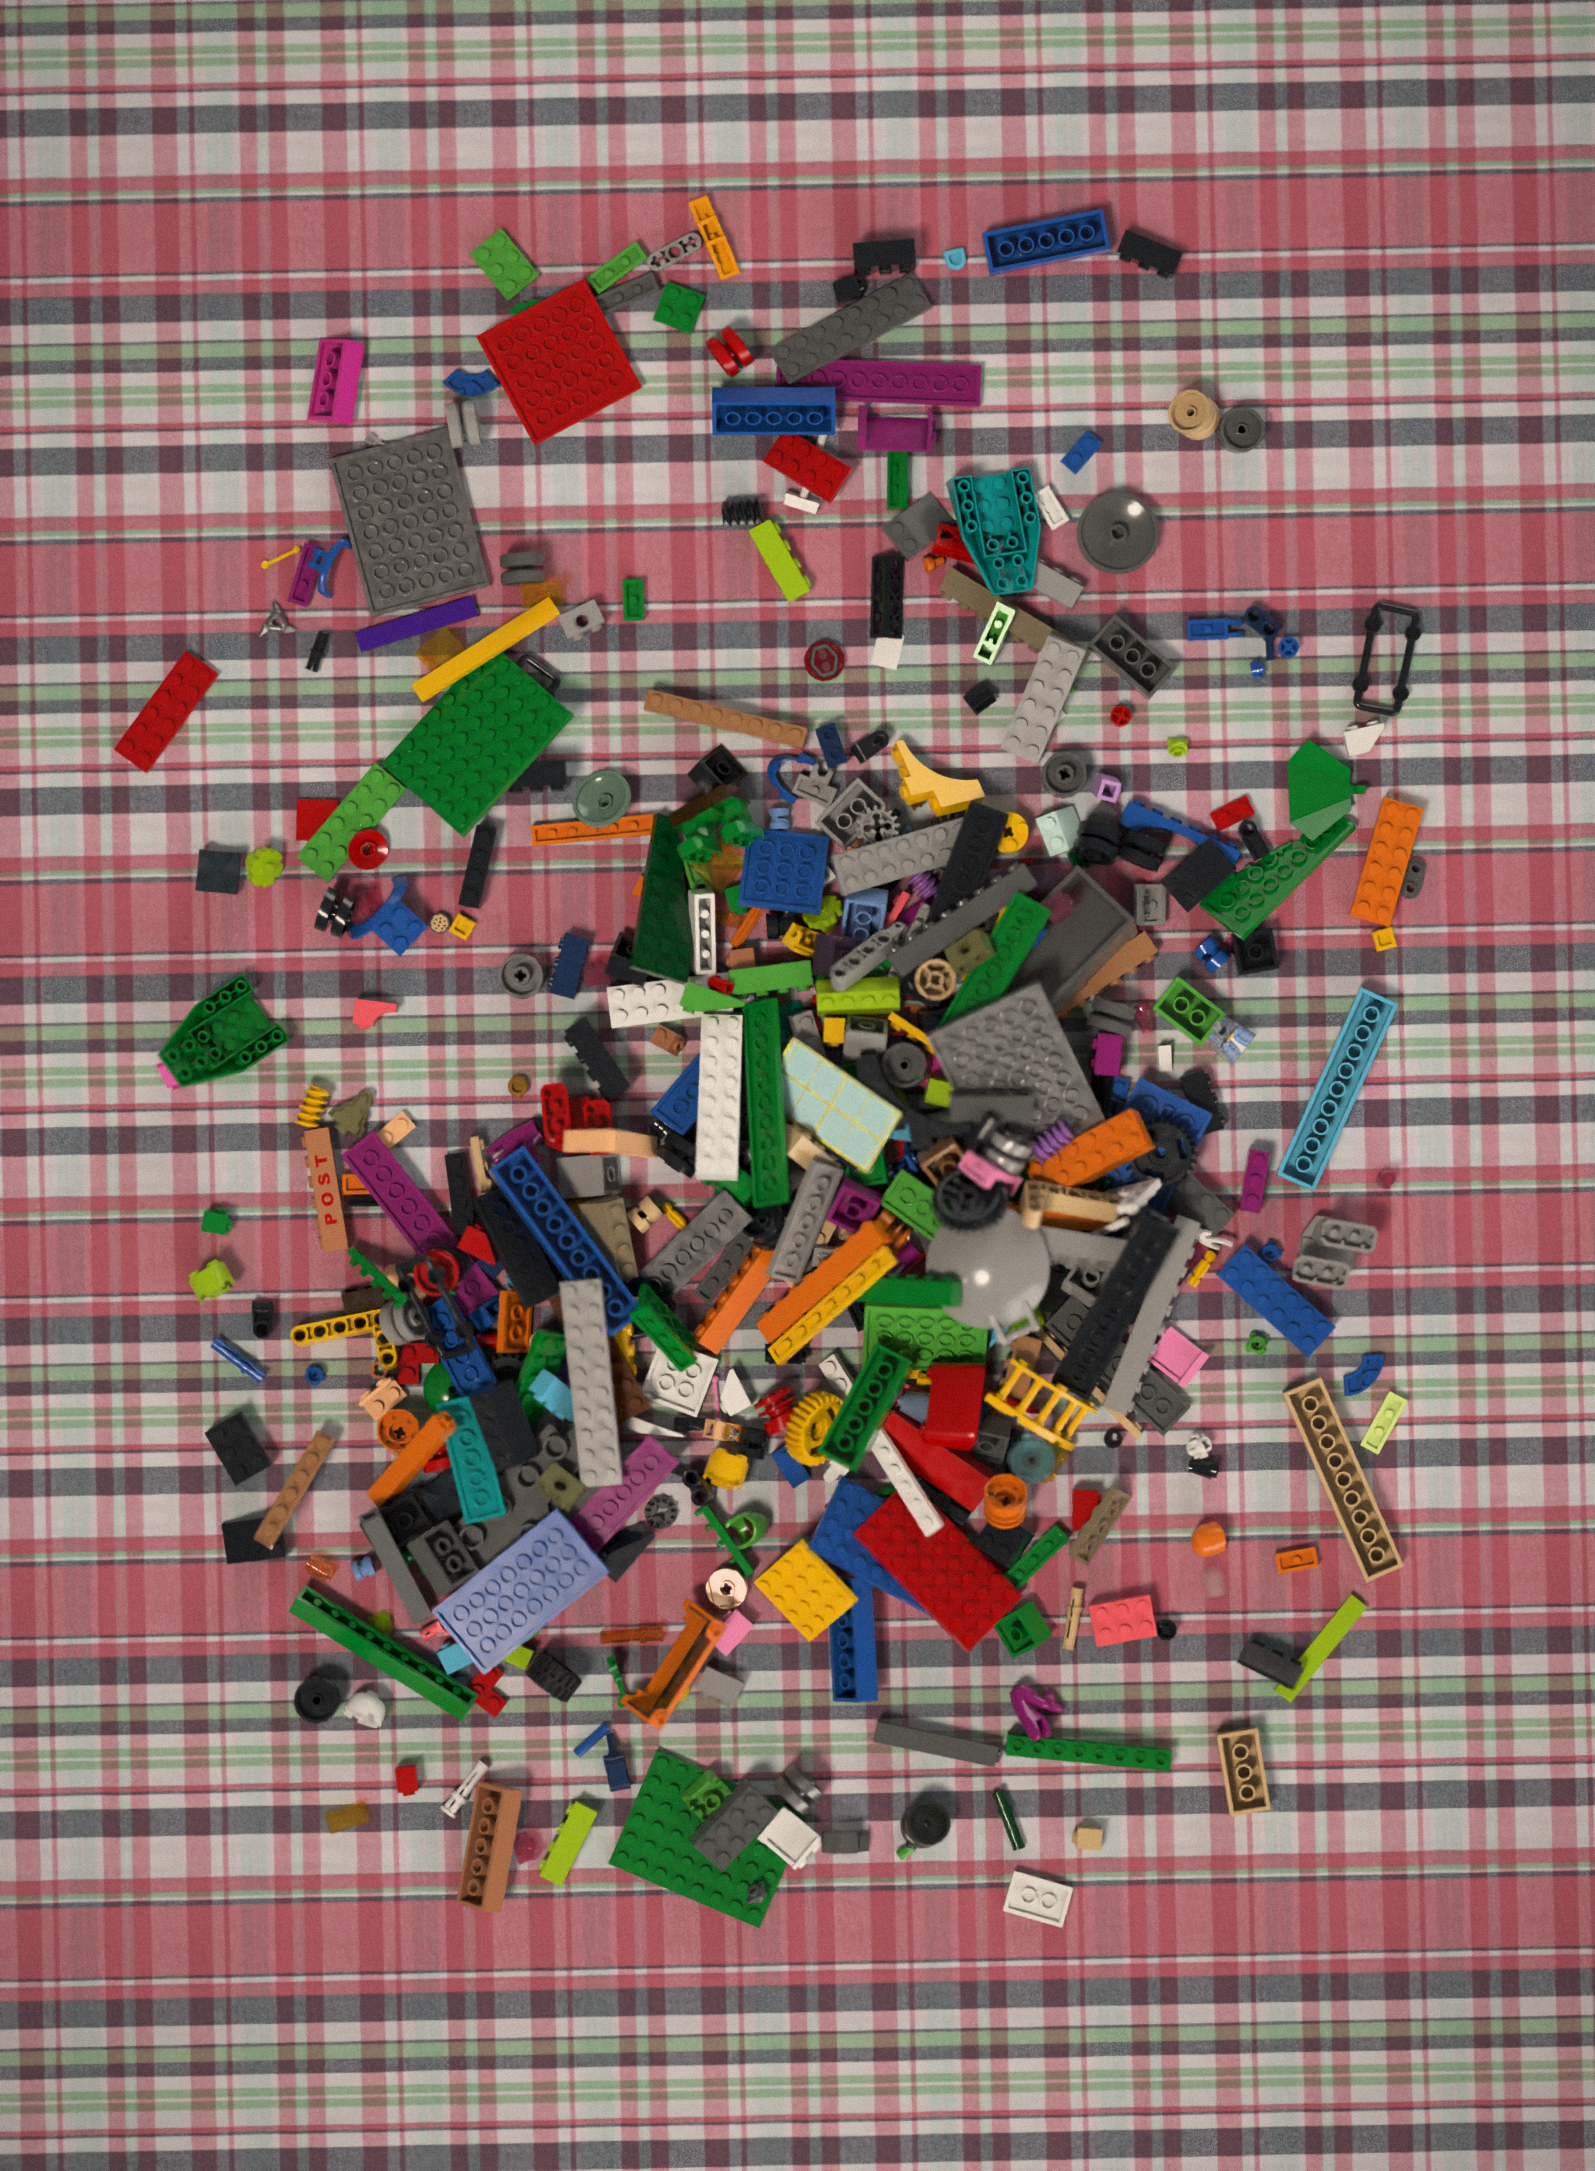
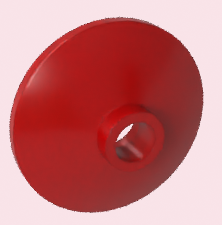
(374, 855)

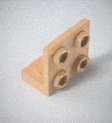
(383, 1398)

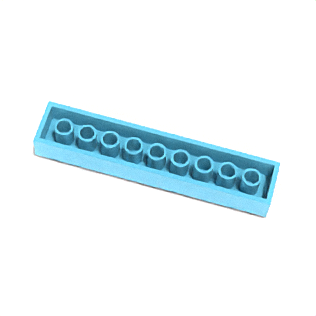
(1336, 1089)

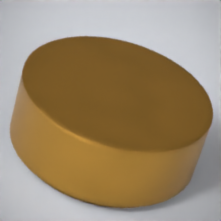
(518, 1086)

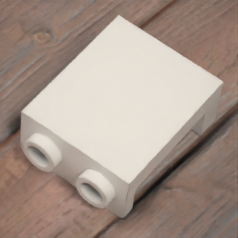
(790, 1838)

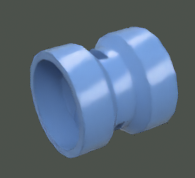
(781, 823)
(363, 1568)

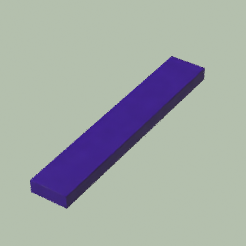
(416, 624)

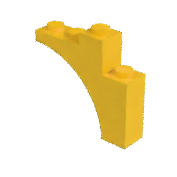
(923, 784)

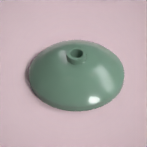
(595, 793)

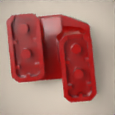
(573, 1113)

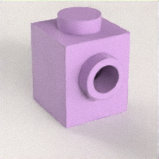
(1106, 787)

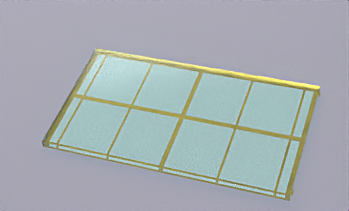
(835, 1106)

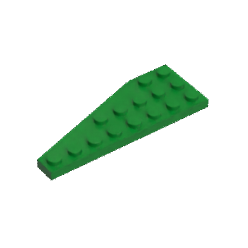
(1260, 888)

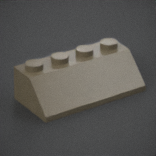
(608, 1228)

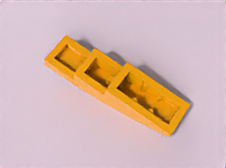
(713, 237)

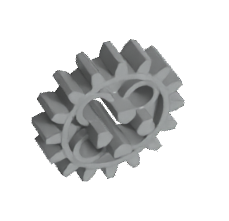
(867, 820)

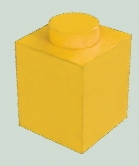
(834, 1030)

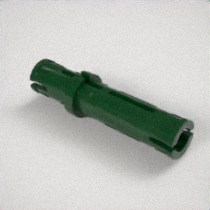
(1007, 1817)

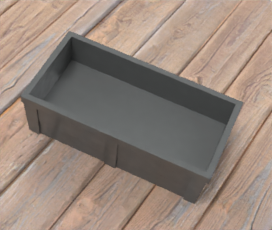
(1078, 944)

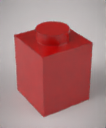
(407, 1779)

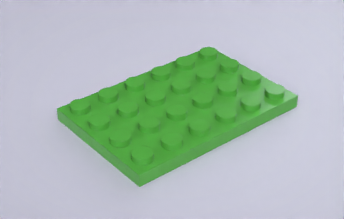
(922, 1334)

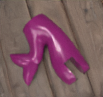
(526, 1134)
(1035, 1724)

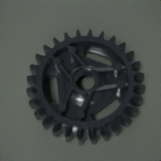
(1171, 1164)
(968, 1214)

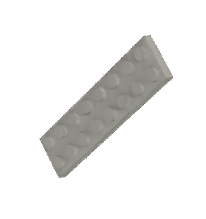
(895, 857)

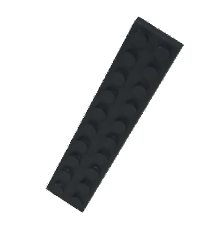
(963, 873)
(1116, 1305)

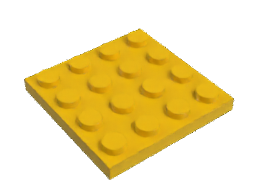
(806, 1590)

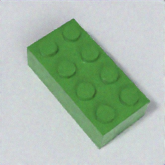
(771, 978)

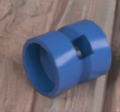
(1211, 954)

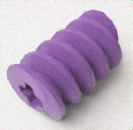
(923, 883)
(1051, 1142)

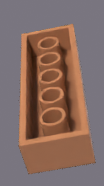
(489, 1847)

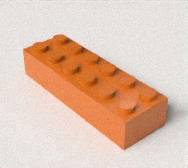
(1385, 862)
(1095, 1152)

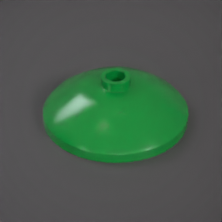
(437, 1387)

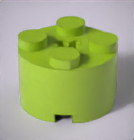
(211, 1281)

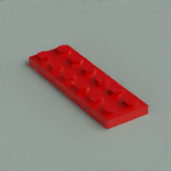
(166, 712)

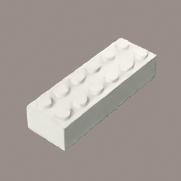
(655, 1002)

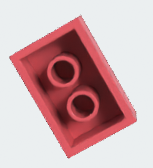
(1122, 1620)

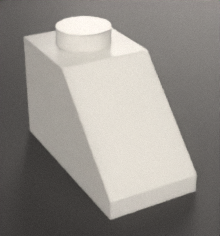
(733, 1395)

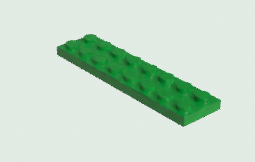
(1011, 943)

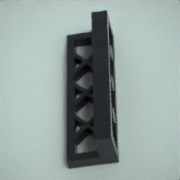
(882, 597)

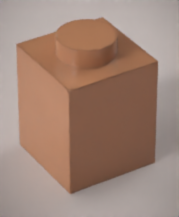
(741, 959)

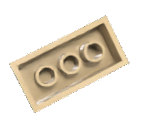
(1243, 1771)

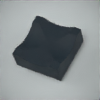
(218, 872)
(442, 1497)

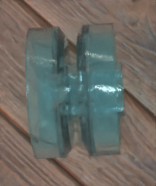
(1021, 1452)

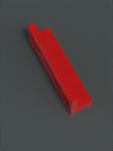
(950, 547)

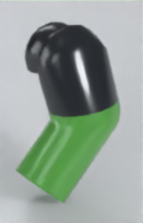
(905, 1851)

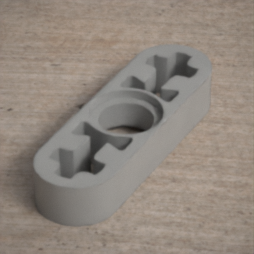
(663, 265)

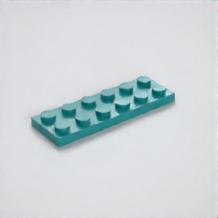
(472, 1464)

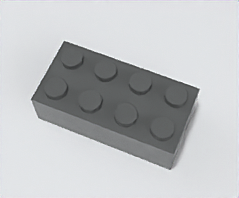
(1131, 657)
(733, 1825)

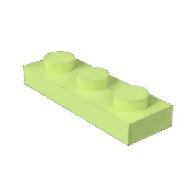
(1383, 1422)

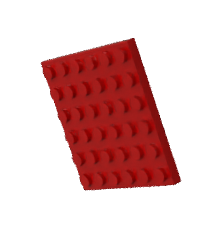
(559, 362)

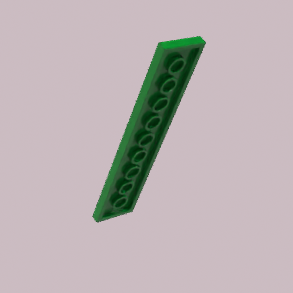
(765, 1103)

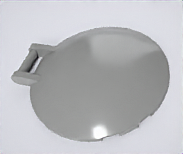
(999, 1270)

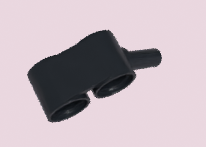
(696, 1487)

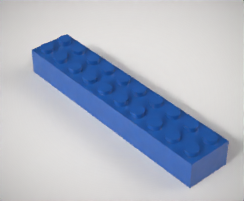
(561, 1233)

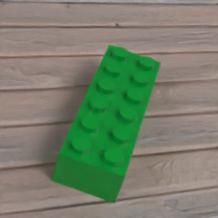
(866, 1407)

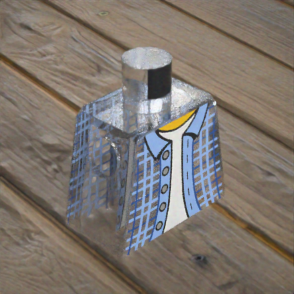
(1230, 1039)

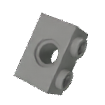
(590, 611)

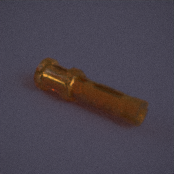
(642, 1634)

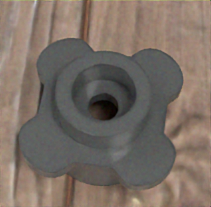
(756, 1893)

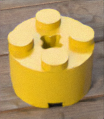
(1019, 831)
(726, 1469)

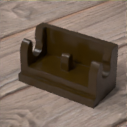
(362, 1299)

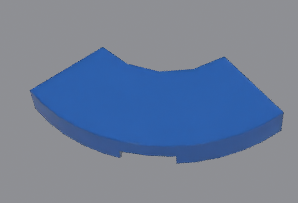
(471, 384)
(1364, 1375)

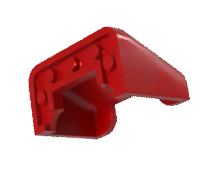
(953, 1404)

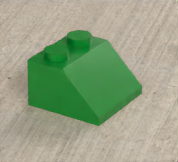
(1022, 1629)

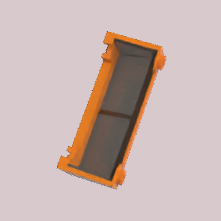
(679, 1666)

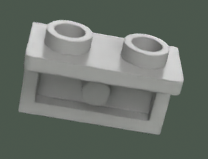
(1149, 904)

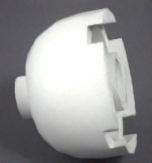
(366, 1708)

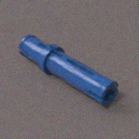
(238, 1360)

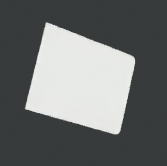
(887, 652)

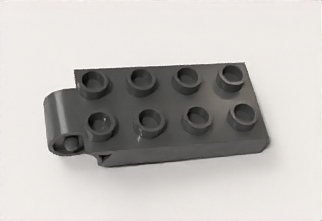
(523, 1500)

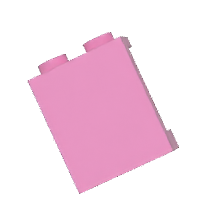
(986, 1173)
(1177, 1357)

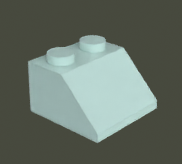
(1058, 830)

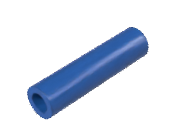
(591, 1740)

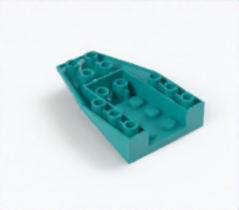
(999, 527)

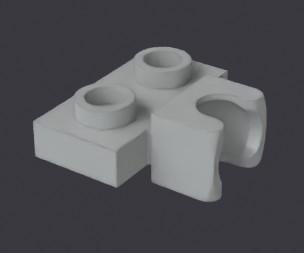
(815, 787)

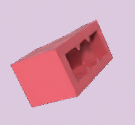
(368, 1011)

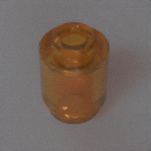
(320, 1567)

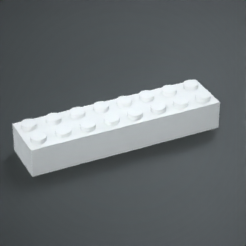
(719, 1097)

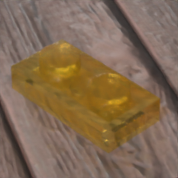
(347, 1817)

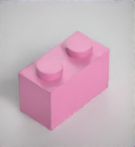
(736, 1629)

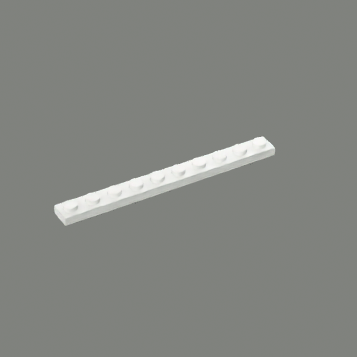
(888, 1455)

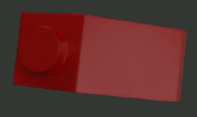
(477, 1243)
(1082, 1506)

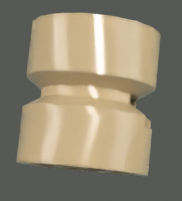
(650, 1209)

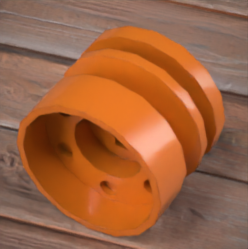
(898, 1236)
(392, 1423)
(1005, 1501)

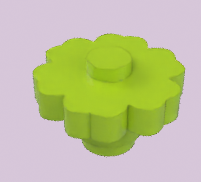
(263, 866)
(827, 920)

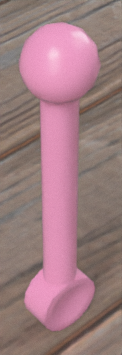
(717, 1413)

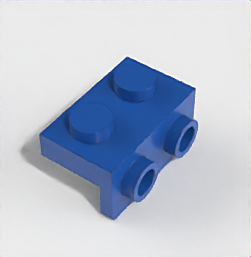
(908, 1162)

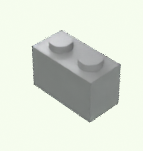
(719, 1685)

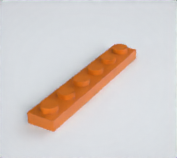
(578, 832)

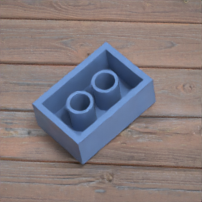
(864, 913)

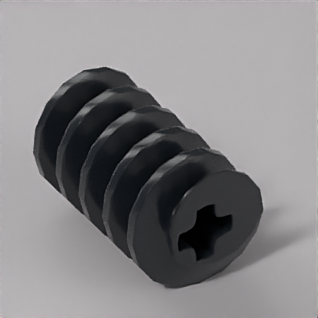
(742, 511)

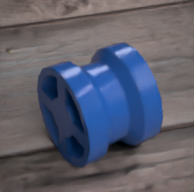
(1291, 647)

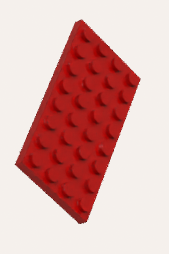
(939, 1571)

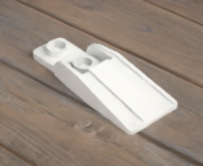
(650, 1428)

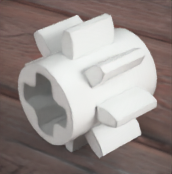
(1199, 1446)

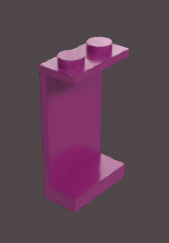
(895, 433)

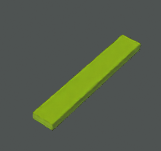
(1325, 1643)

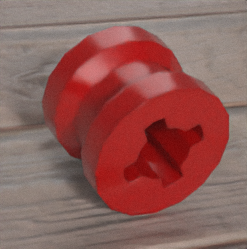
(1121, 713)

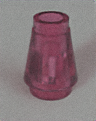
(1144, 1017)
(1381, 1178)

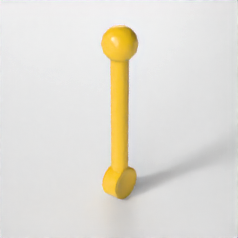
(265, 564)

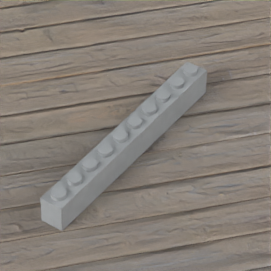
(1150, 1318)

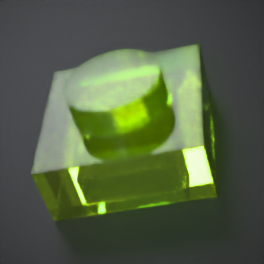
(381, 1623)

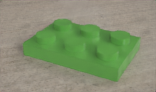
(504, 265)

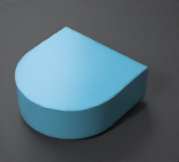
(955, 258)

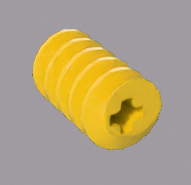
(312, 1106)

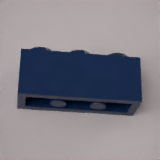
(568, 966)

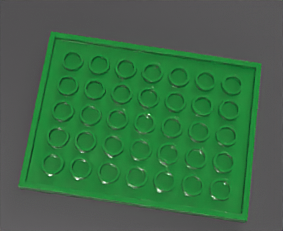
(477, 741)
(659, 1848)

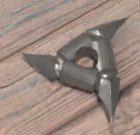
(277, 614)

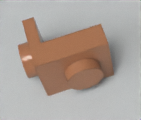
(667, 1040)

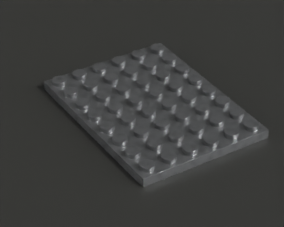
(409, 522)
(1016, 1048)

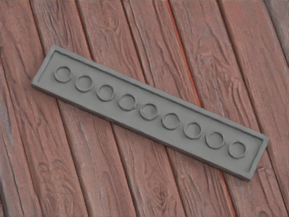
(591, 1382)

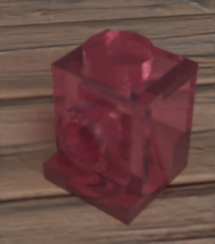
(525, 1847)

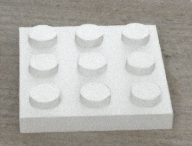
(679, 1390)

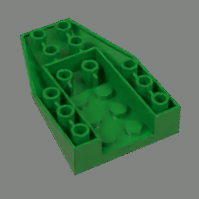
(221, 1037)

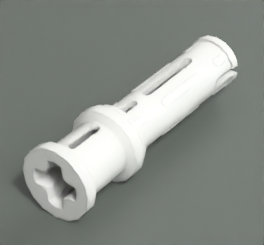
(459, 1797)

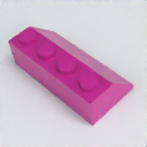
(335, 381)

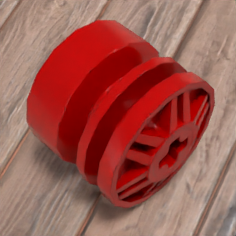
(778, 1409)

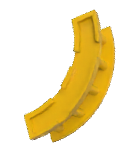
(1037, 1424)

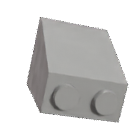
(864, 1037)
(589, 1176)

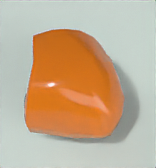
(1208, 1539)

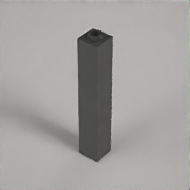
(395, 1565)
(936, 1743)

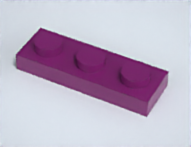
(304, 578)

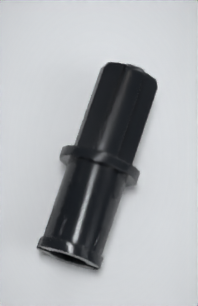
(317, 651)

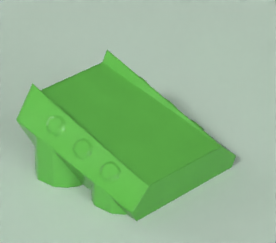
(705, 1794)

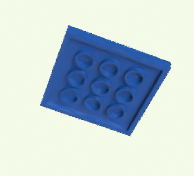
(784, 872)

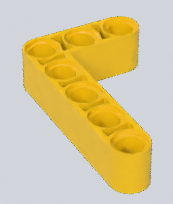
(350, 1331)

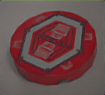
(824, 660)

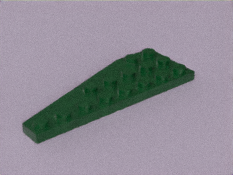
(663, 924)

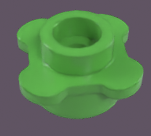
(1262, 1343)

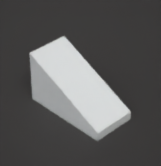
(1165, 1058)

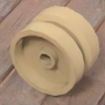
(1194, 414)

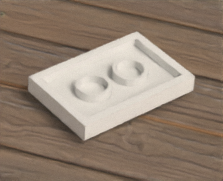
(1038, 1898)

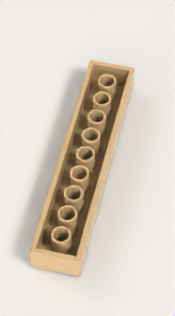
(1342, 1479)

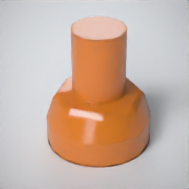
(930, 563)

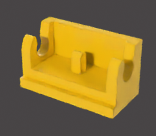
(800, 940)

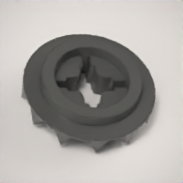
(651, 1509)

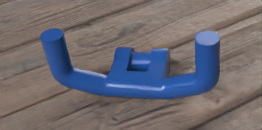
(326, 564)

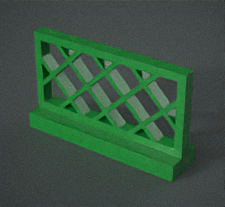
(664, 1329)

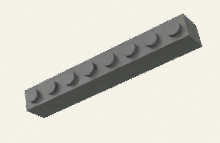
(960, 920)

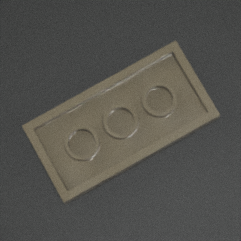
(1099, 1525)

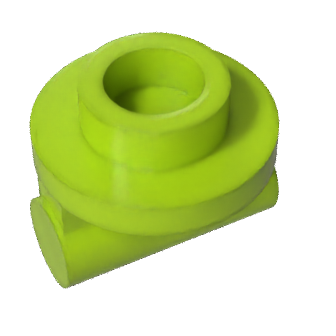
(1177, 746)

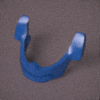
(774, 766)

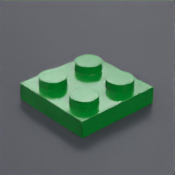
(679, 308)

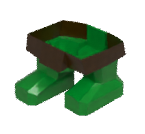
(701, 816)

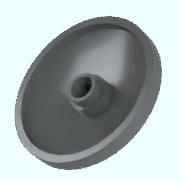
(1117, 533)

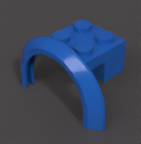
(393, 921)

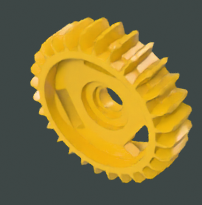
(803, 1442)

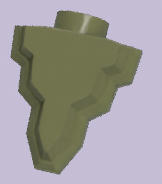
(352, 1115)

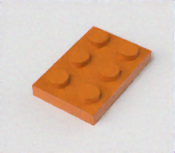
(513, 1324)

